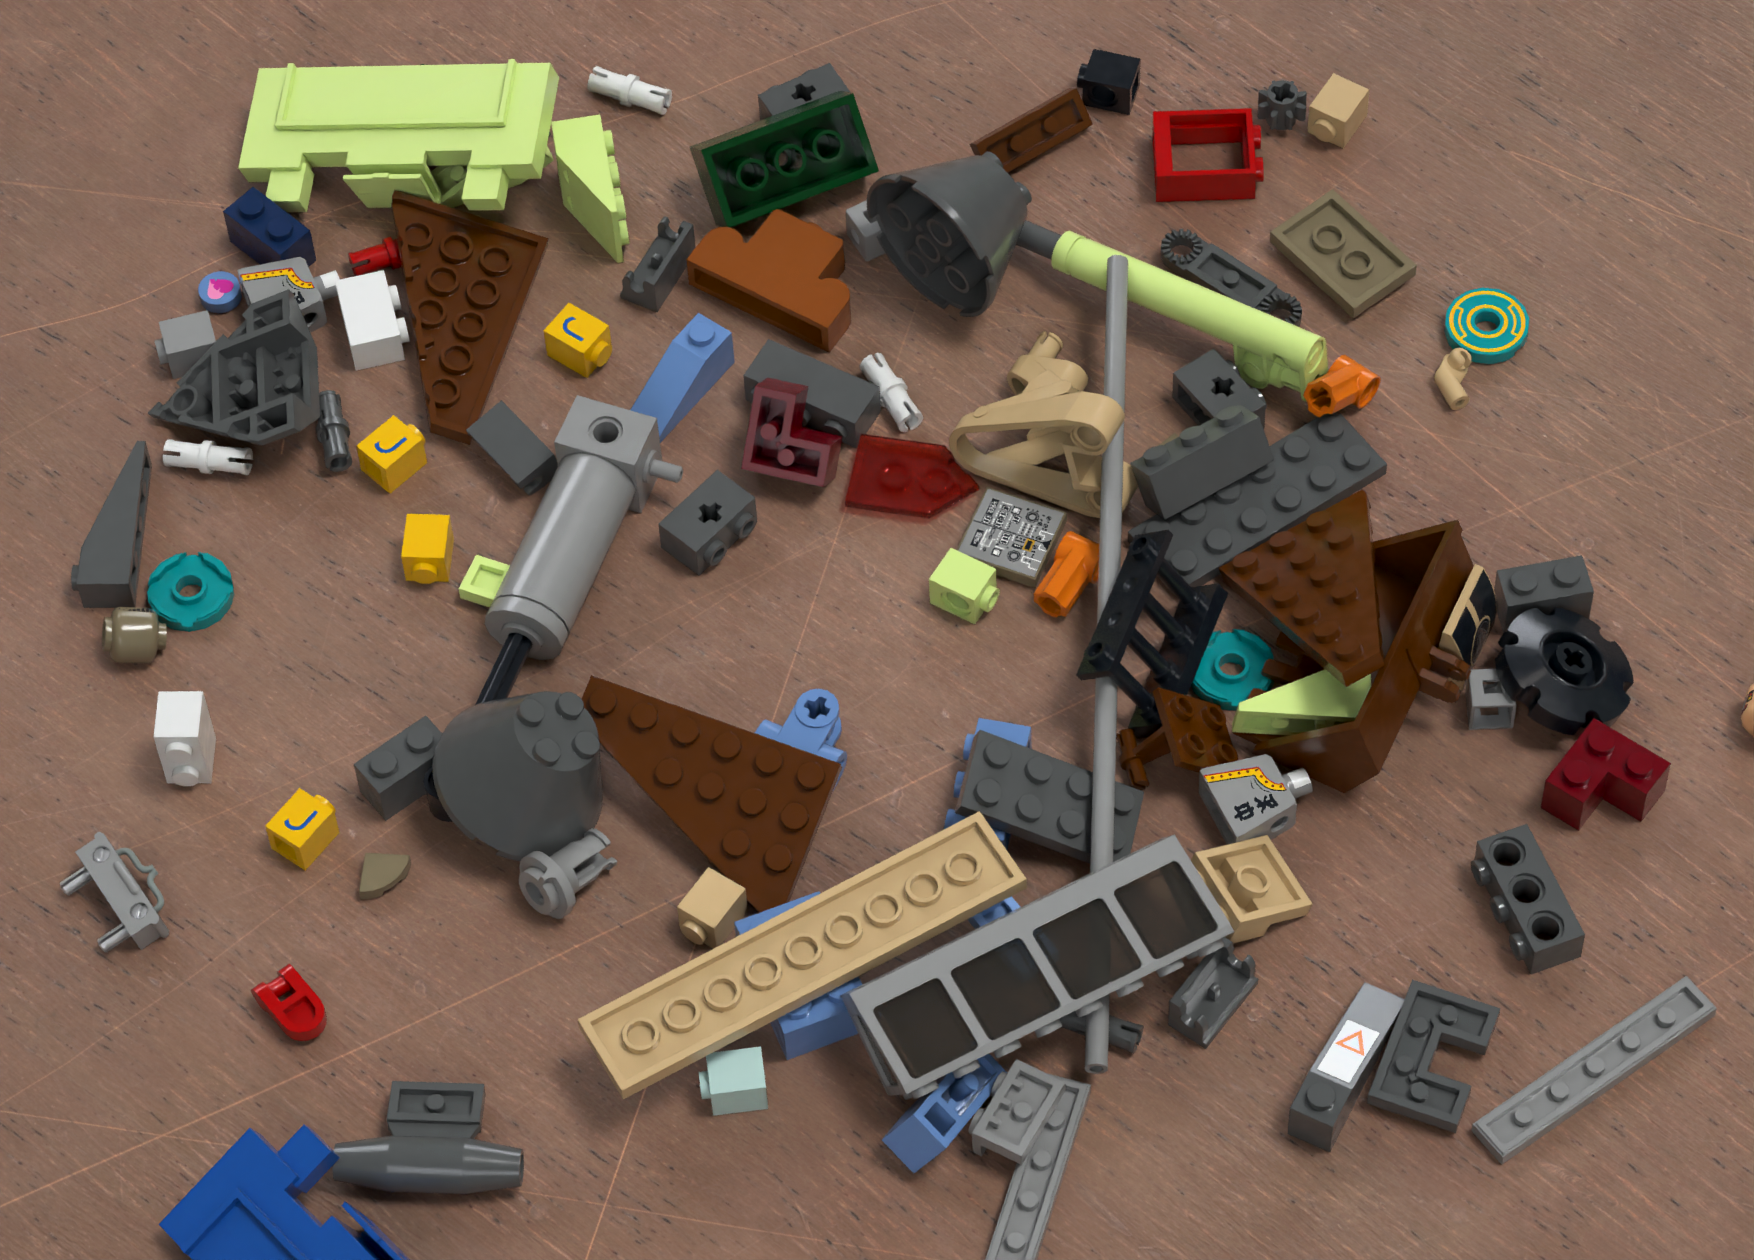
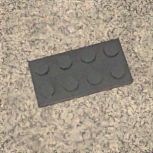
(1041, 798)

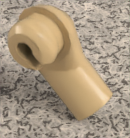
(1450, 375)

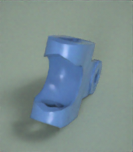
(811, 727)

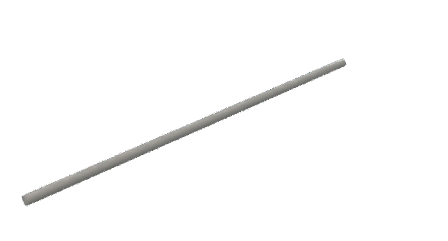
(1109, 567)

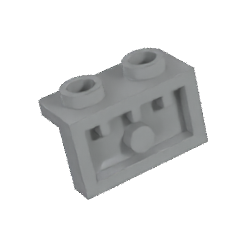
(1017, 1112)

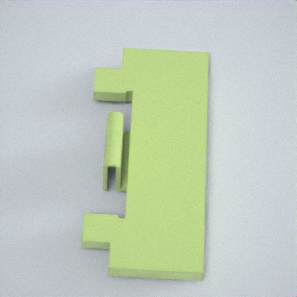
(395, 125)

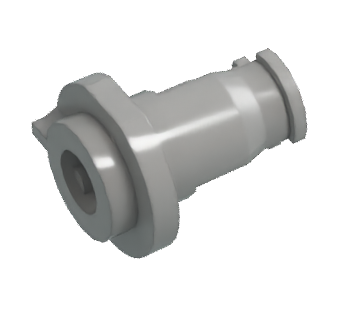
(552, 881)

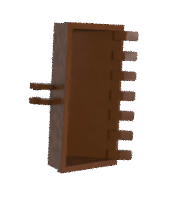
(1417, 591)

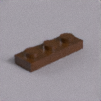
(1036, 130)

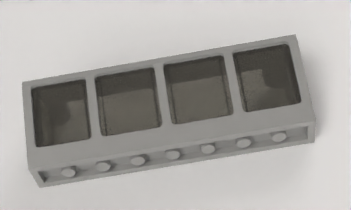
(1036, 968)

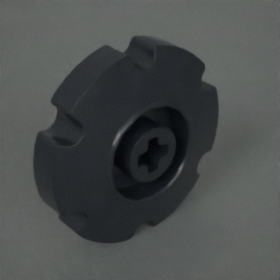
(1563, 670)

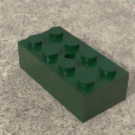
(822, 149)

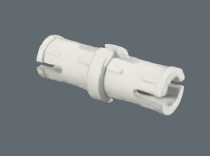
(629, 90)
(892, 392)
(207, 457)

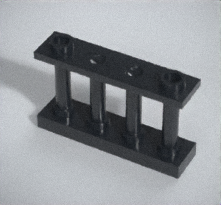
(1185, 632)

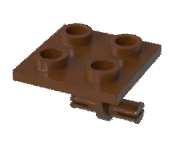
(1190, 730)

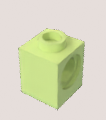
(963, 586)

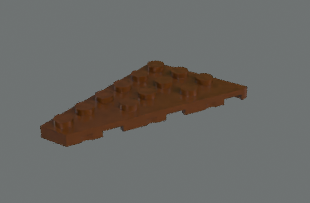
(464, 302)
(1319, 587)
(729, 790)

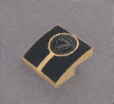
(1470, 620)

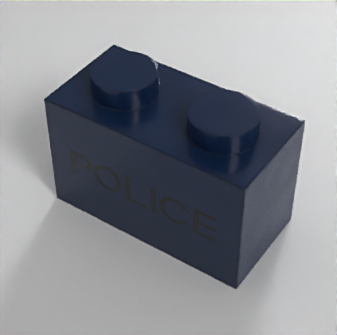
(267, 230)

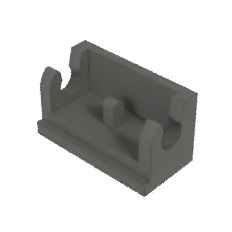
(660, 266)
(514, 448)
(1212, 994)

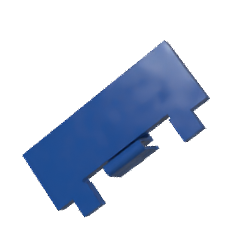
(252, 1210)

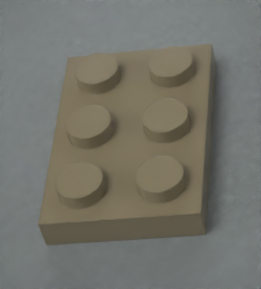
(1343, 253)

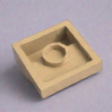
(1251, 886)

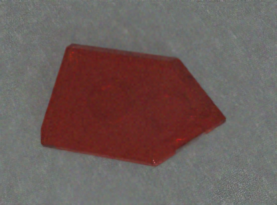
(906, 477)

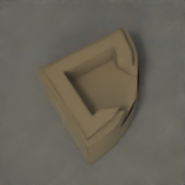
(382, 873)

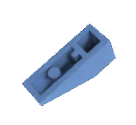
(686, 372)
(941, 1114)

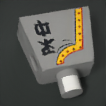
(292, 274)
(1252, 797)

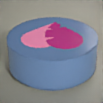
(220, 292)

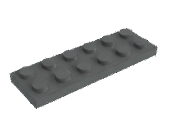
(1308, 474)

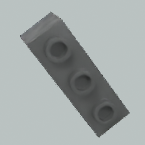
(1534, 880)

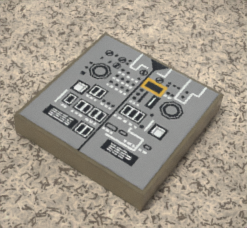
(1013, 535)

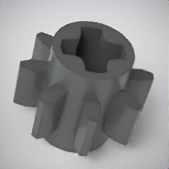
(1282, 105)

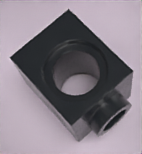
(1110, 81)

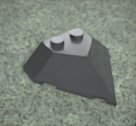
(255, 381)

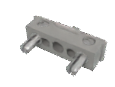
(122, 892)

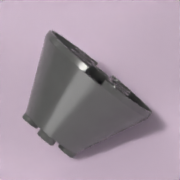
(951, 228)
(521, 772)

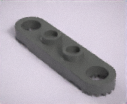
(1226, 275)

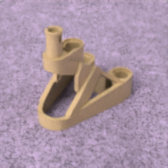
(1059, 421)

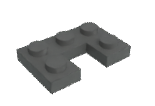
(1404, 1075)

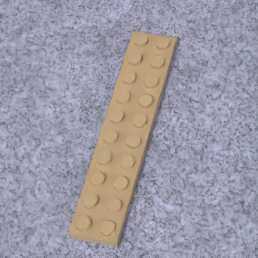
(801, 954)

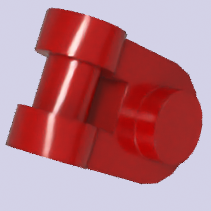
(299, 1015)

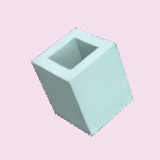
(734, 1081)

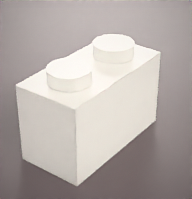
(371, 321)
(184, 737)

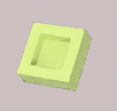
(483, 580)

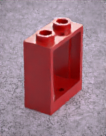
(1203, 128)

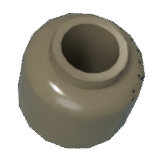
(133, 635)

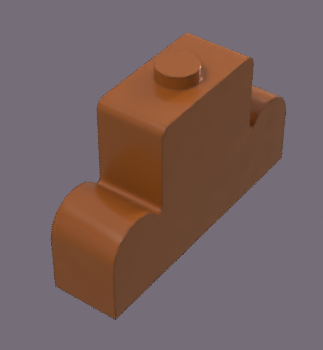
(779, 276)

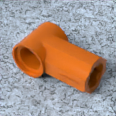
(1343, 385)
(1073, 568)

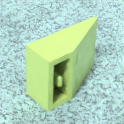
(589, 180)

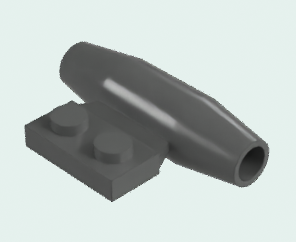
(431, 1145)

